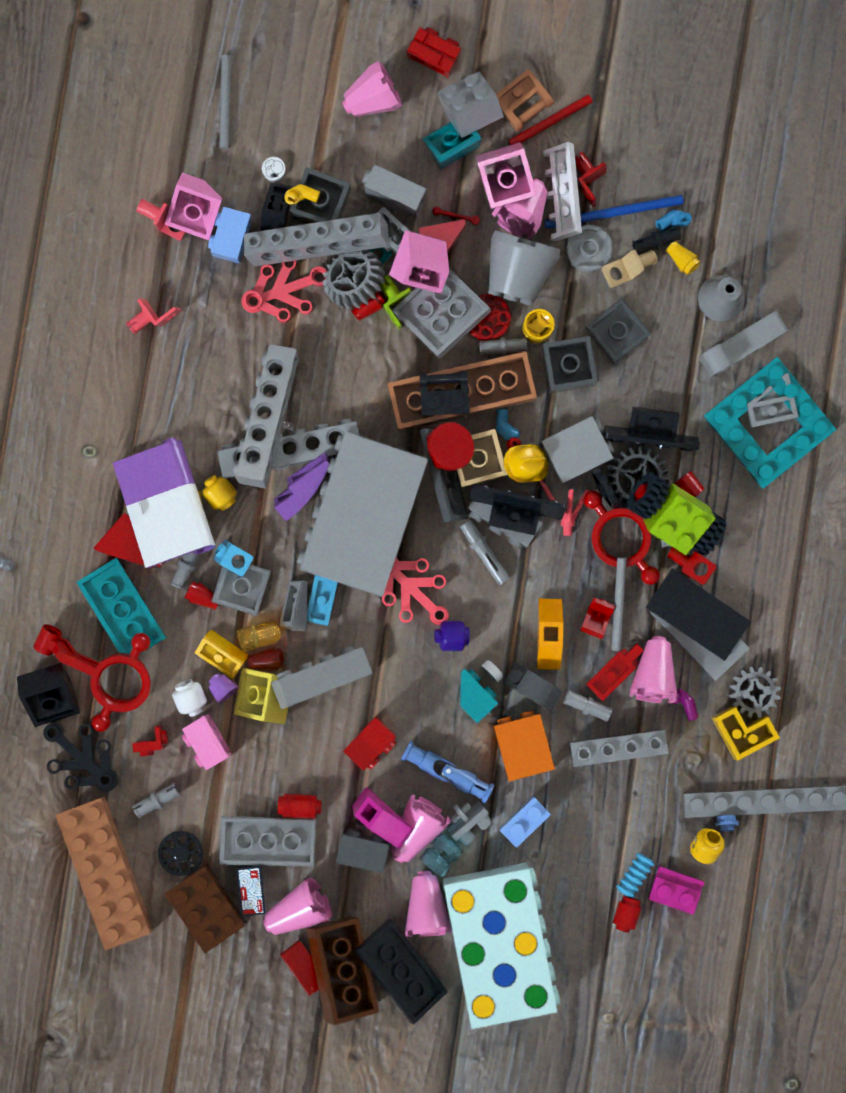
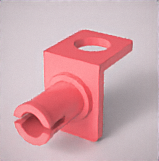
(159, 216)
(148, 315)

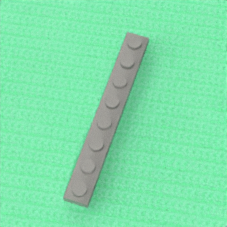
(764, 801)

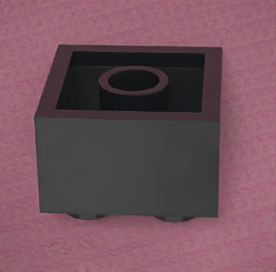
(47, 694)

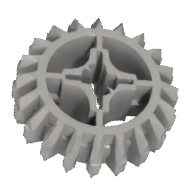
(353, 278)

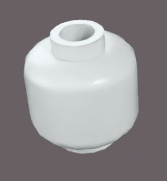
(189, 697)

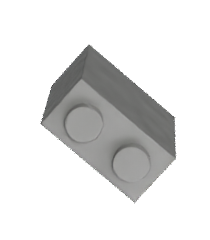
(394, 191)
(577, 450)

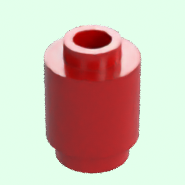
(627, 914)

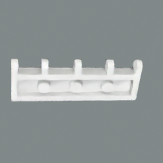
(564, 191)

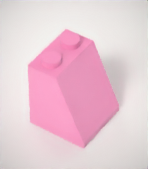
(506, 175)

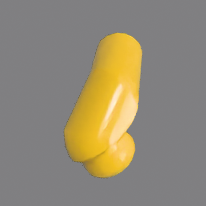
(301, 192)

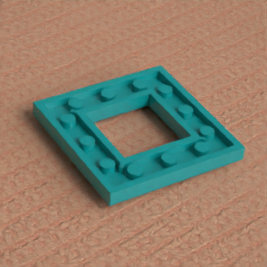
(764, 467)

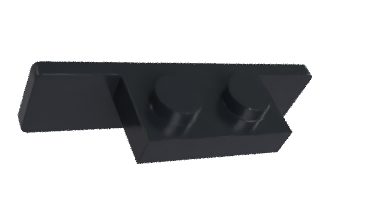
(653, 427)
(514, 510)

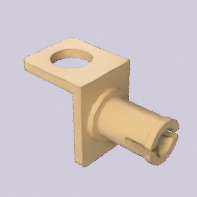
(630, 266)

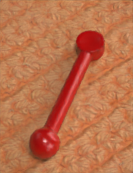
(474, 219)

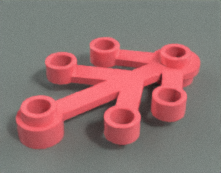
(281, 291)
(410, 585)

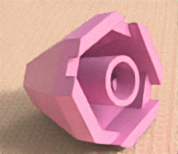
(372, 93)
(525, 214)

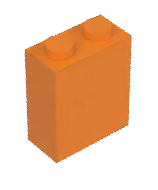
(523, 745)

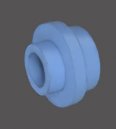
(726, 823)

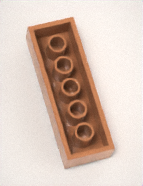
(491, 386)
(104, 873)

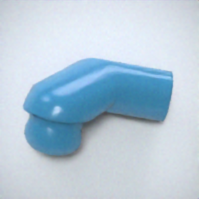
(674, 218)
(503, 428)

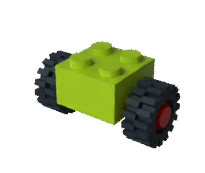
(676, 515)

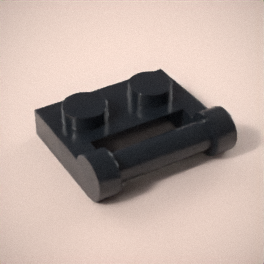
(446, 401)

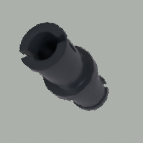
(656, 240)

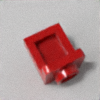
(597, 617)
(147, 748)

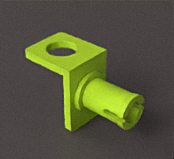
(394, 297)

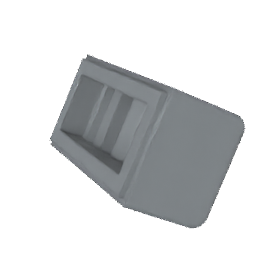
(295, 607)

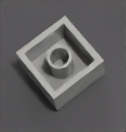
(470, 104)

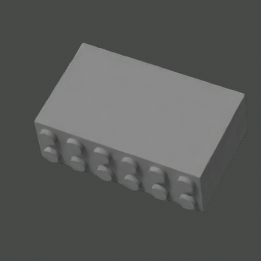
(362, 513)

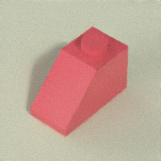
(446, 231)

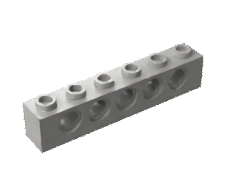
(316, 239)
(299, 437)
(258, 473)

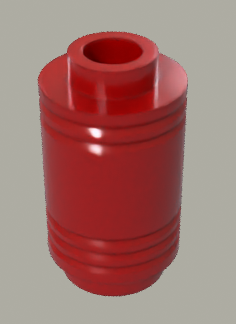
(299, 806)

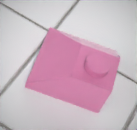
(193, 207)

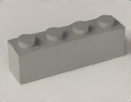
(322, 677)

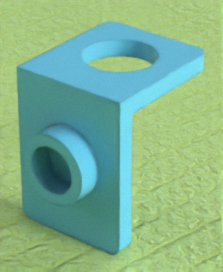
(225, 553)

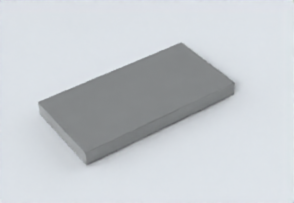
(708, 661)
(267, 841)

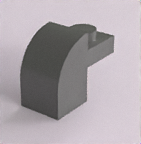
(533, 686)

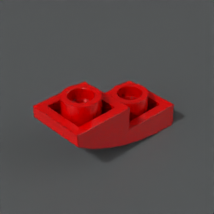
(301, 965)

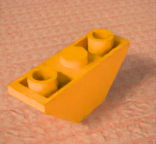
(550, 634)

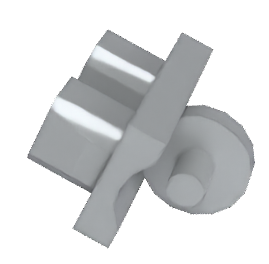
(465, 819)

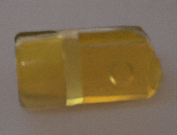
(259, 635)

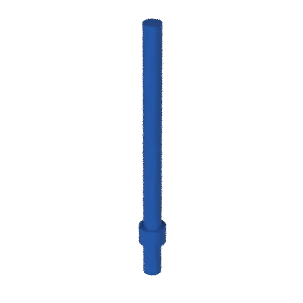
(625, 209)

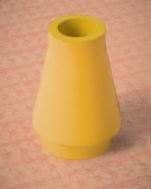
(683, 258)

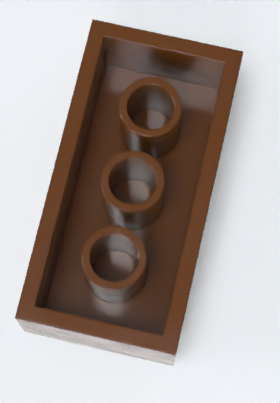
(341, 975)

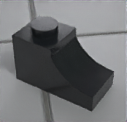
(275, 208)

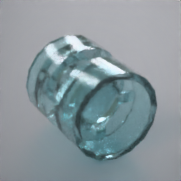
(435, 861)

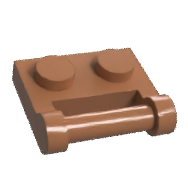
(517, 94)

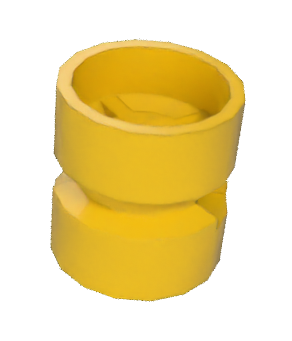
(538, 326)

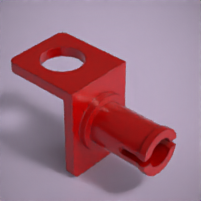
(589, 174)
(691, 563)

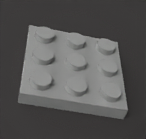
(444, 317)

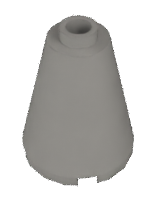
(721, 298)

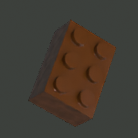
(205, 908)

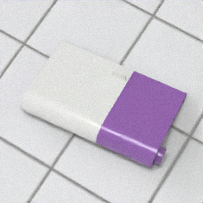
(163, 503)

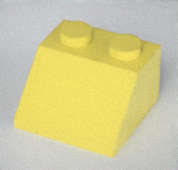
(257, 697)

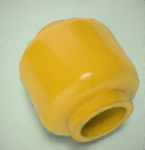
(219, 493)
(707, 846)

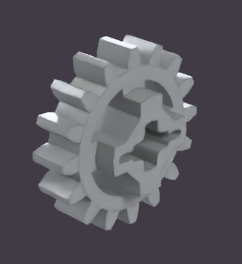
(756, 703)

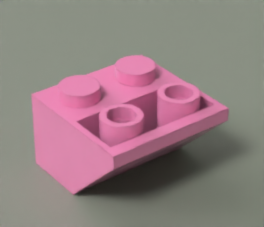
(421, 262)

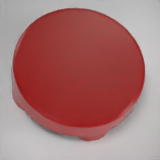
(496, 322)
(450, 446)

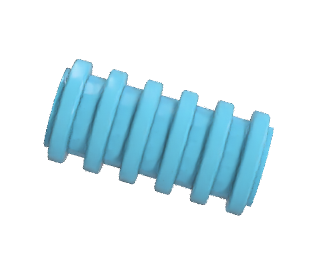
(635, 875)

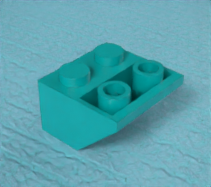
(473, 697)

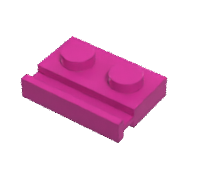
(676, 890)

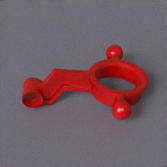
(593, 500)
(50, 642)

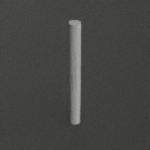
(225, 101)
(619, 603)

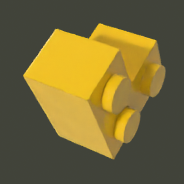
(743, 738)

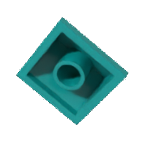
(448, 146)

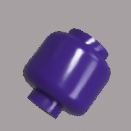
(452, 636)

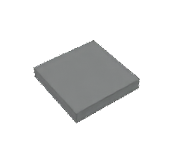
(242, 592)

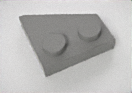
(771, 408)

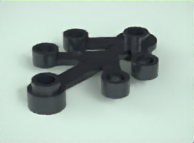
(83, 760)

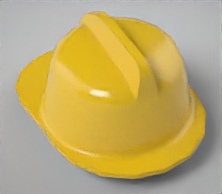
(526, 463)

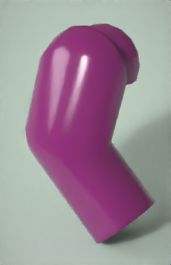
(688, 703)

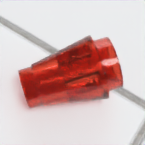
(267, 659)

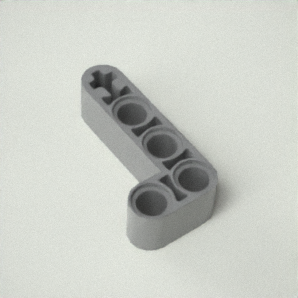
(743, 344)

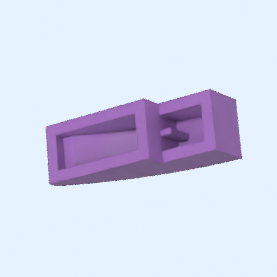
(301, 487)

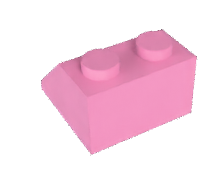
(206, 742)

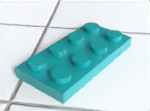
(119, 606)

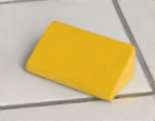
(221, 654)

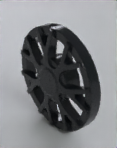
(180, 853)

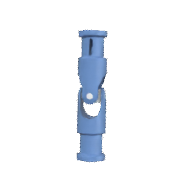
(461, 779)

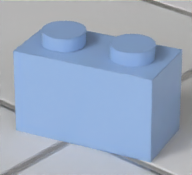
(229, 236)
(524, 821)

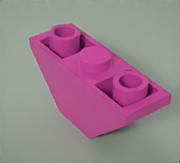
(381, 818)

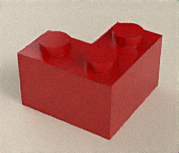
(370, 743)

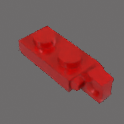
(614, 672)

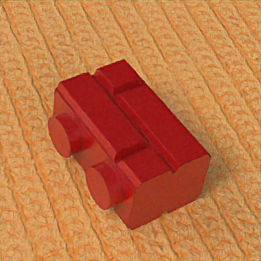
(434, 51)

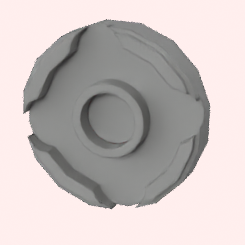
(589, 249)

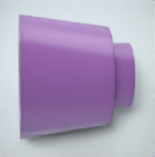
(222, 687)

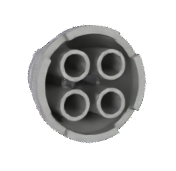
(519, 267)

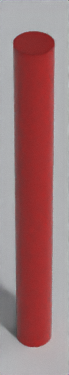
(551, 120)

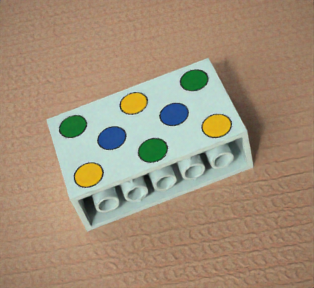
(501, 945)

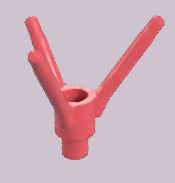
(569, 516)

